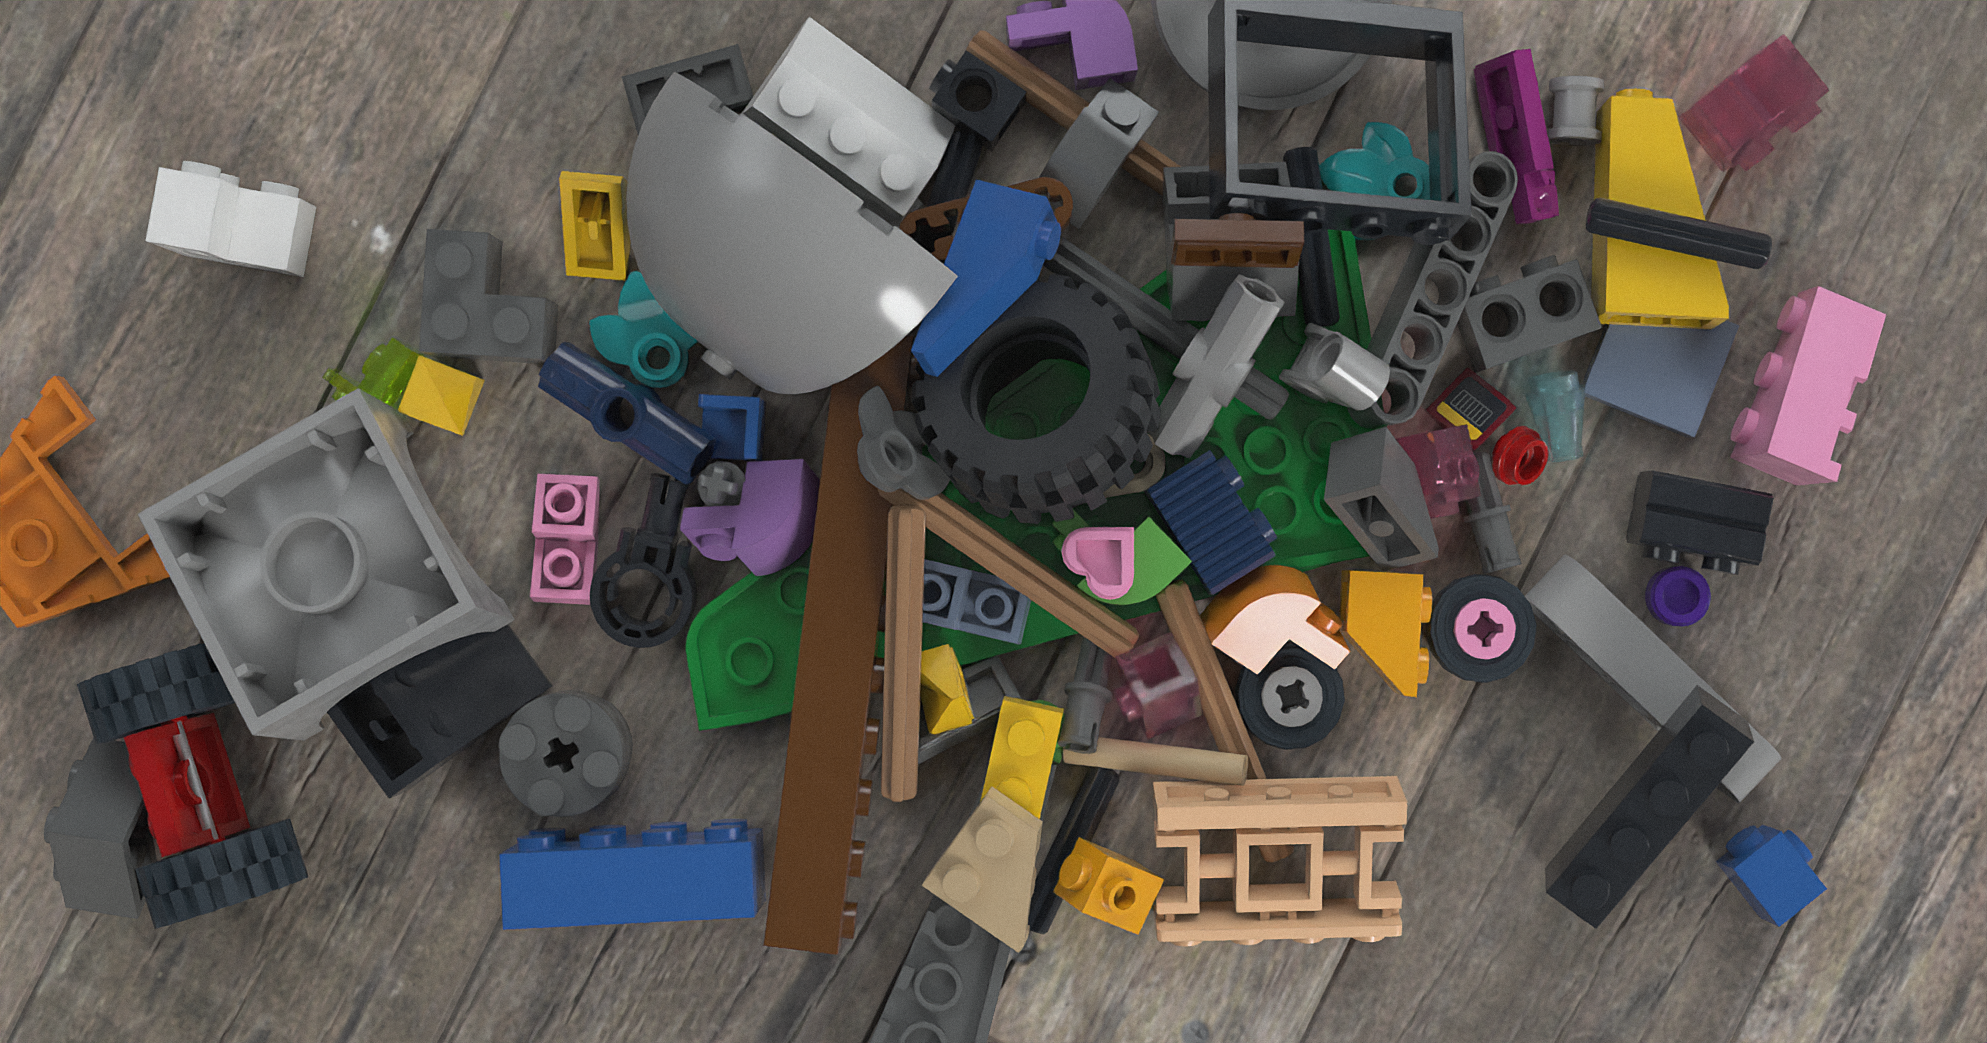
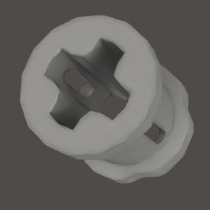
(1575, 110)

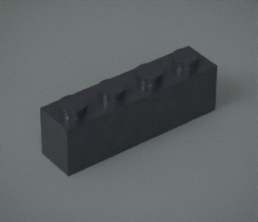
(1647, 806)

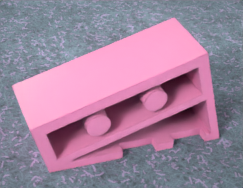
(1807, 387)

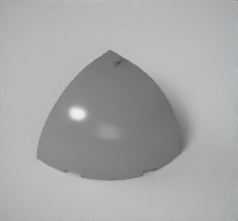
(767, 249)

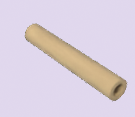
(1164, 761)

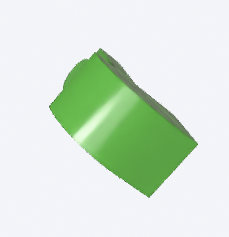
(1155, 560)

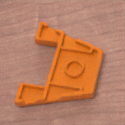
(48, 543)

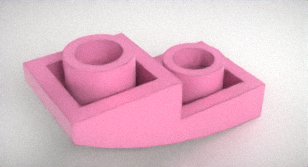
(565, 538)

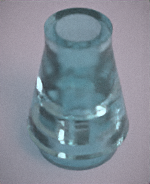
(1558, 412)

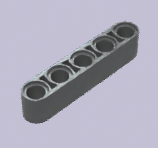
(1454, 275)

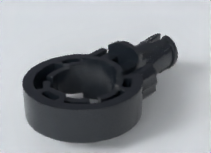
(658, 531)

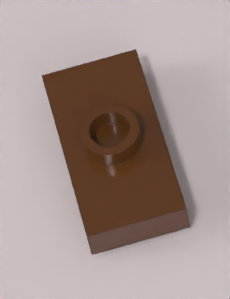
(1237, 242)

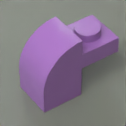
(1096, 35)
(770, 523)

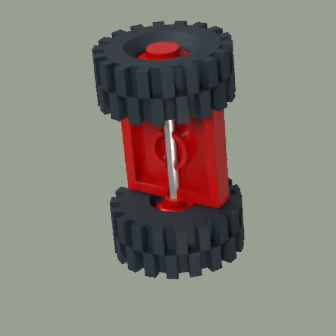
(188, 786)

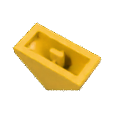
(595, 225)

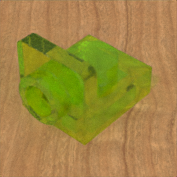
(385, 369)

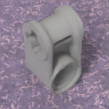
(1336, 370)

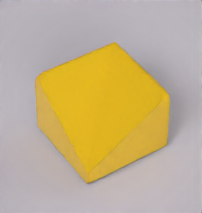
(441, 395)
(944, 691)

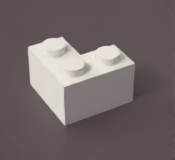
(215, 220)

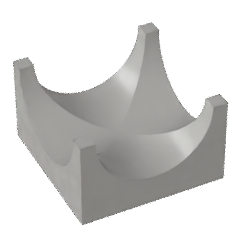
(317, 565)

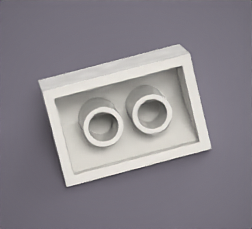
(851, 121)

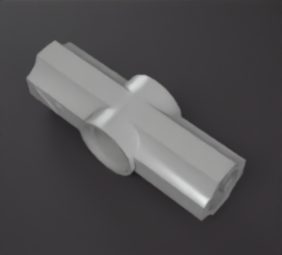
(1215, 365)

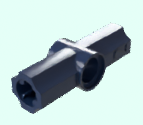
(597, 394)

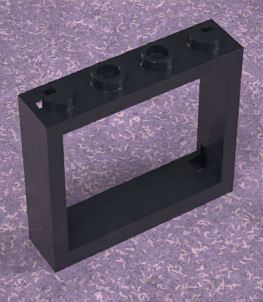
(1350, 28)

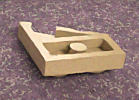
(992, 868)

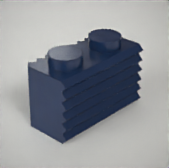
(1212, 521)

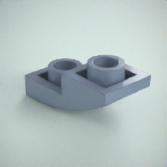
(973, 602)

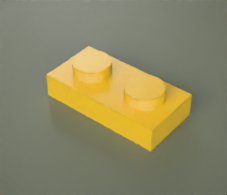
(1023, 752)

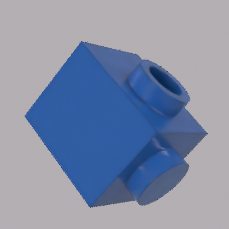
(1771, 872)

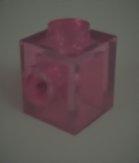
(1444, 467)
(1157, 686)

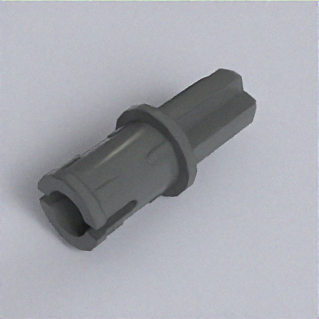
(721, 484)
(1491, 522)
(1086, 700)

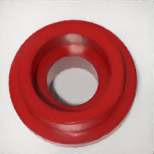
(1519, 456)

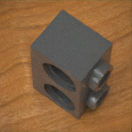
(1528, 324)

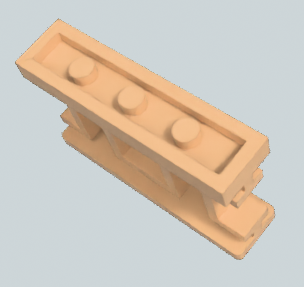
(1279, 815)

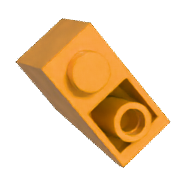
(1384, 624)

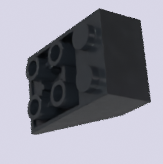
(437, 705)

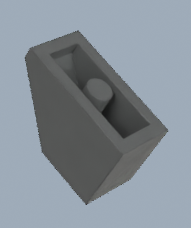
(1380, 499)

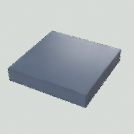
(1659, 372)

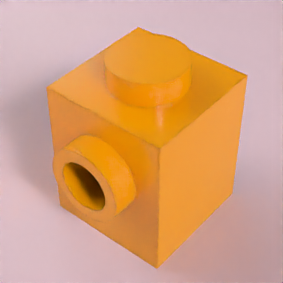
(1108, 885)

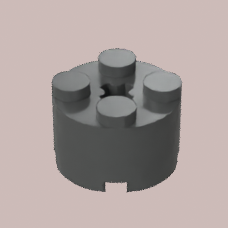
(531, 744)

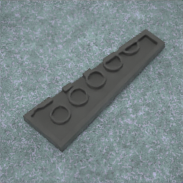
(948, 977)

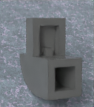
(1098, 147)

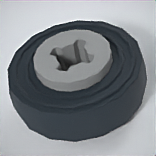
(1266, 695)

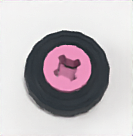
(1458, 628)

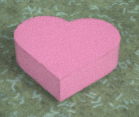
(1103, 557)

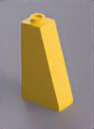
(1648, 166)

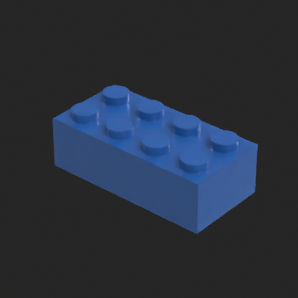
(633, 877)

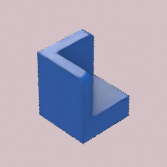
(736, 425)

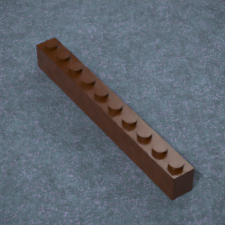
(836, 681)

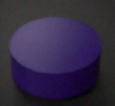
(1677, 596)

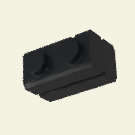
(1699, 520)

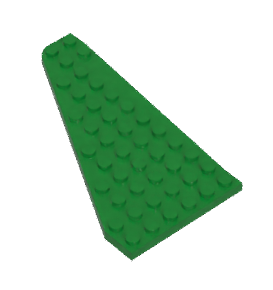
(749, 637)

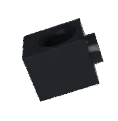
(988, 123)

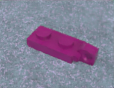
(1518, 130)

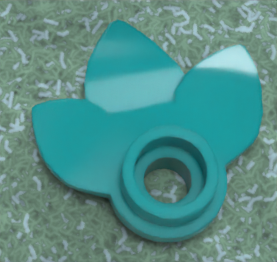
(1377, 166)
(638, 331)

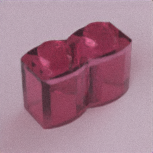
(1754, 104)

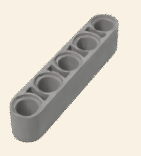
(1632, 659)

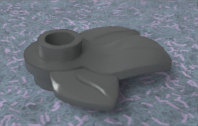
(892, 450)

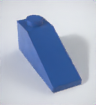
(996, 259)

